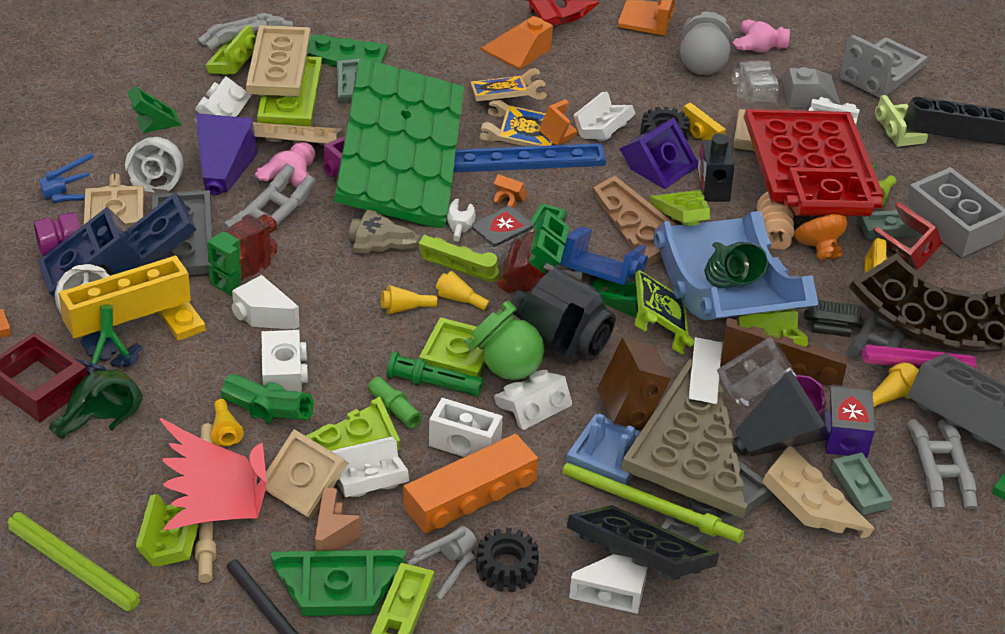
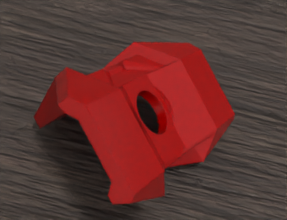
(557, 16)

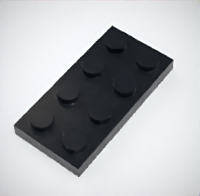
(642, 541)

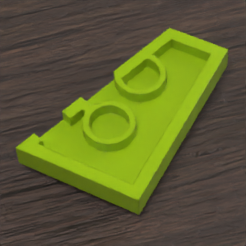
(683, 206)

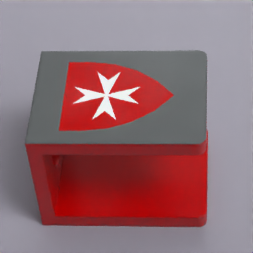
(930, 235)

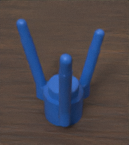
(54, 185)

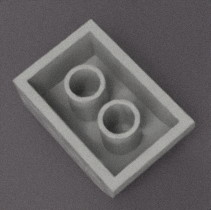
(959, 210)

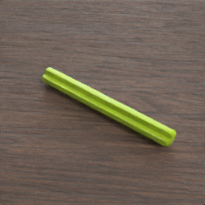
(74, 561)

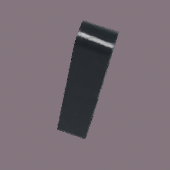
(956, 120)

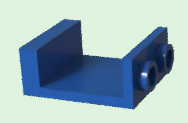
(578, 258)

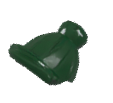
(735, 264)

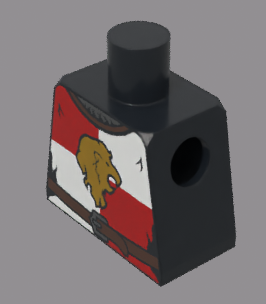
(716, 156)

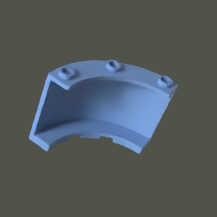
(685, 256)

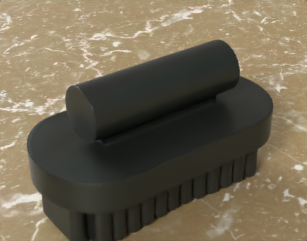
(834, 317)

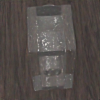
(755, 372)

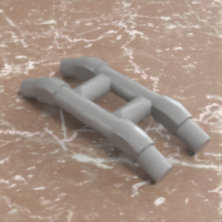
(221, 33)
(273, 194)
(935, 473)

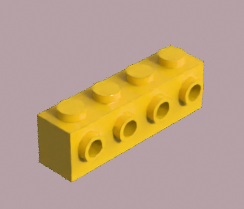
(149, 295)

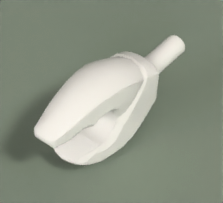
(460, 220)

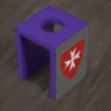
(850, 421)

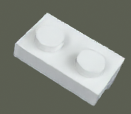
(224, 99)
(601, 118)
(535, 398)
(371, 467)

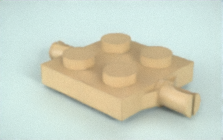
(123, 200)

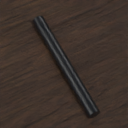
(260, 598)

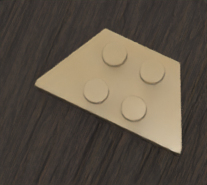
(811, 496)

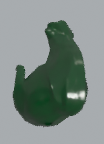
(102, 396)

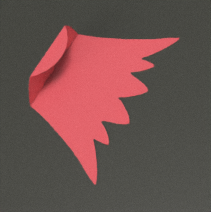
(215, 481)

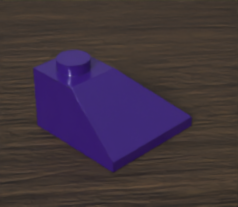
(660, 154)

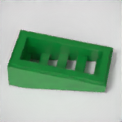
(618, 301)

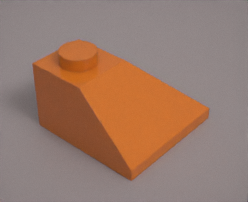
(522, 43)

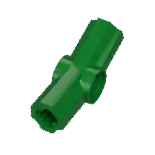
(267, 401)

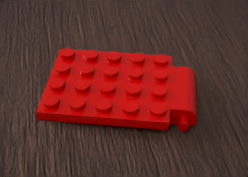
(814, 162)

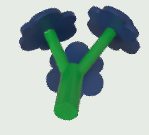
(104, 343)

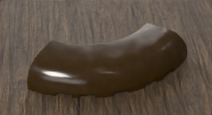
(933, 313)

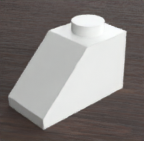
(264, 305)
(610, 583)

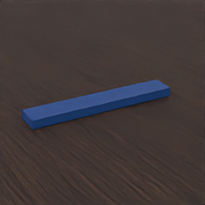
(529, 157)

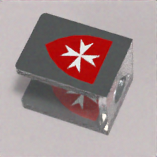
(500, 231)

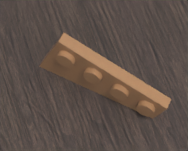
(631, 215)

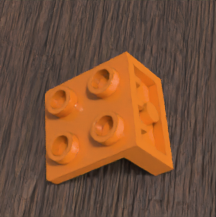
(647, 16)

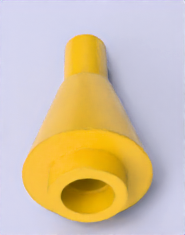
(455, 289)
(400, 300)
(225, 428)

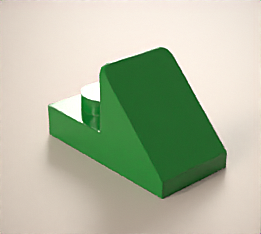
(152, 112)

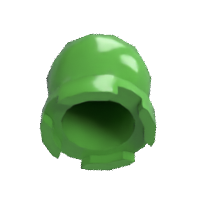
(508, 344)

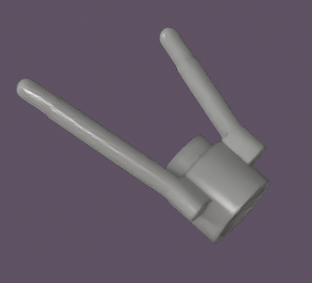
(454, 546)

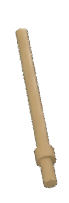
(205, 548)

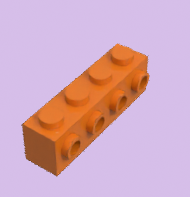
(470, 483)

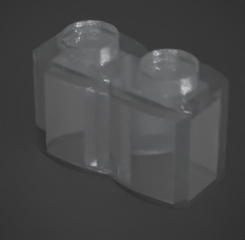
(755, 83)

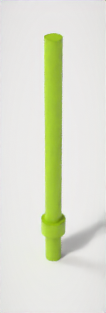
(707, 523)

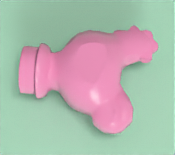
(761, 37)
(299, 157)

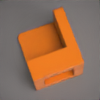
(557, 125)

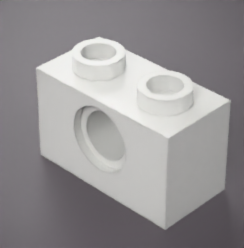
(282, 359)
(463, 428)

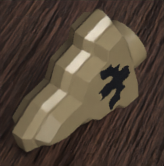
(379, 234)

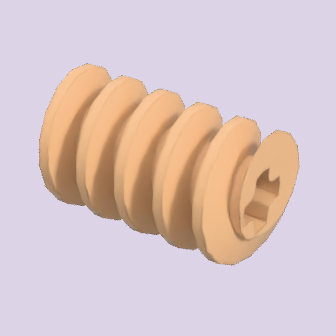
(777, 221)

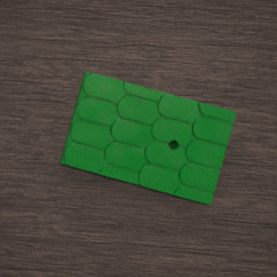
(400, 144)

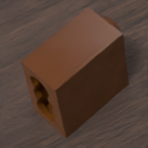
(633, 383)

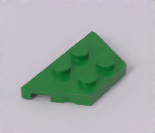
(337, 580)

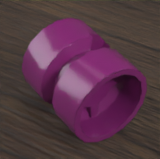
(51, 233)

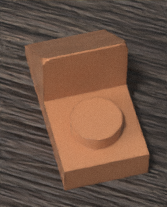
(334, 528)

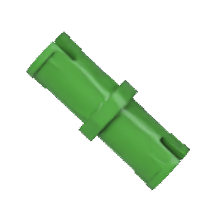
(395, 402)

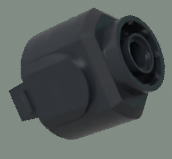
(566, 315)

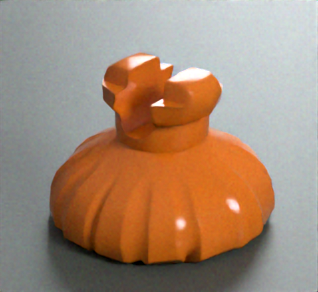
(823, 235)

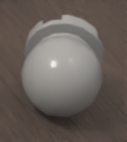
(705, 43)

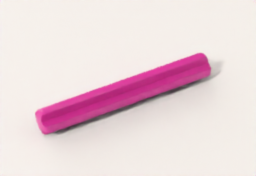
(893, 356)

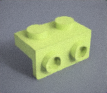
(892, 120)

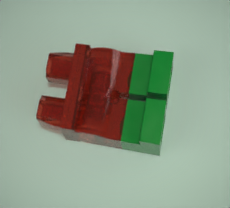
(241, 251)
(529, 256)

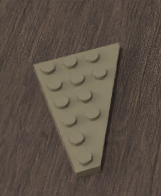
(690, 449)

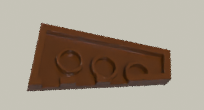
(806, 361)

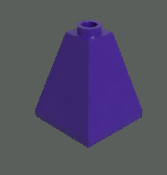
(225, 149)

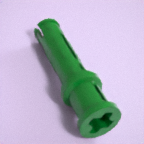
(419, 371)

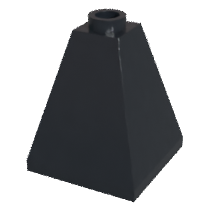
(781, 420)

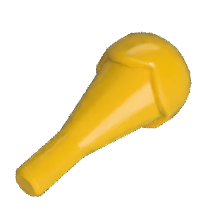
(896, 384)

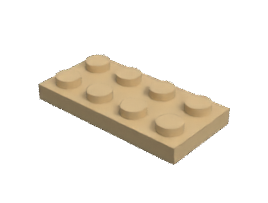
(278, 61)

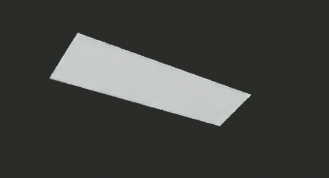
(704, 372)

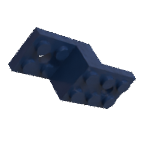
(111, 242)

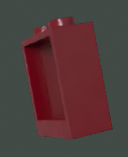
(54, 392)

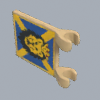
(508, 87)
(518, 128)

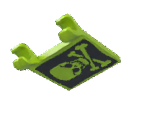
(660, 305)

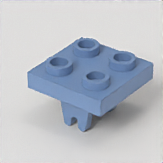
(603, 448)

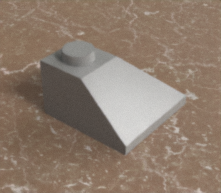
(807, 84)

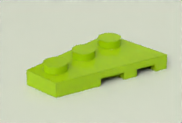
(358, 428)

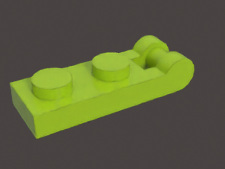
(460, 258)
(404, 600)

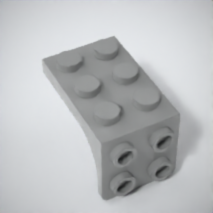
(879, 66)

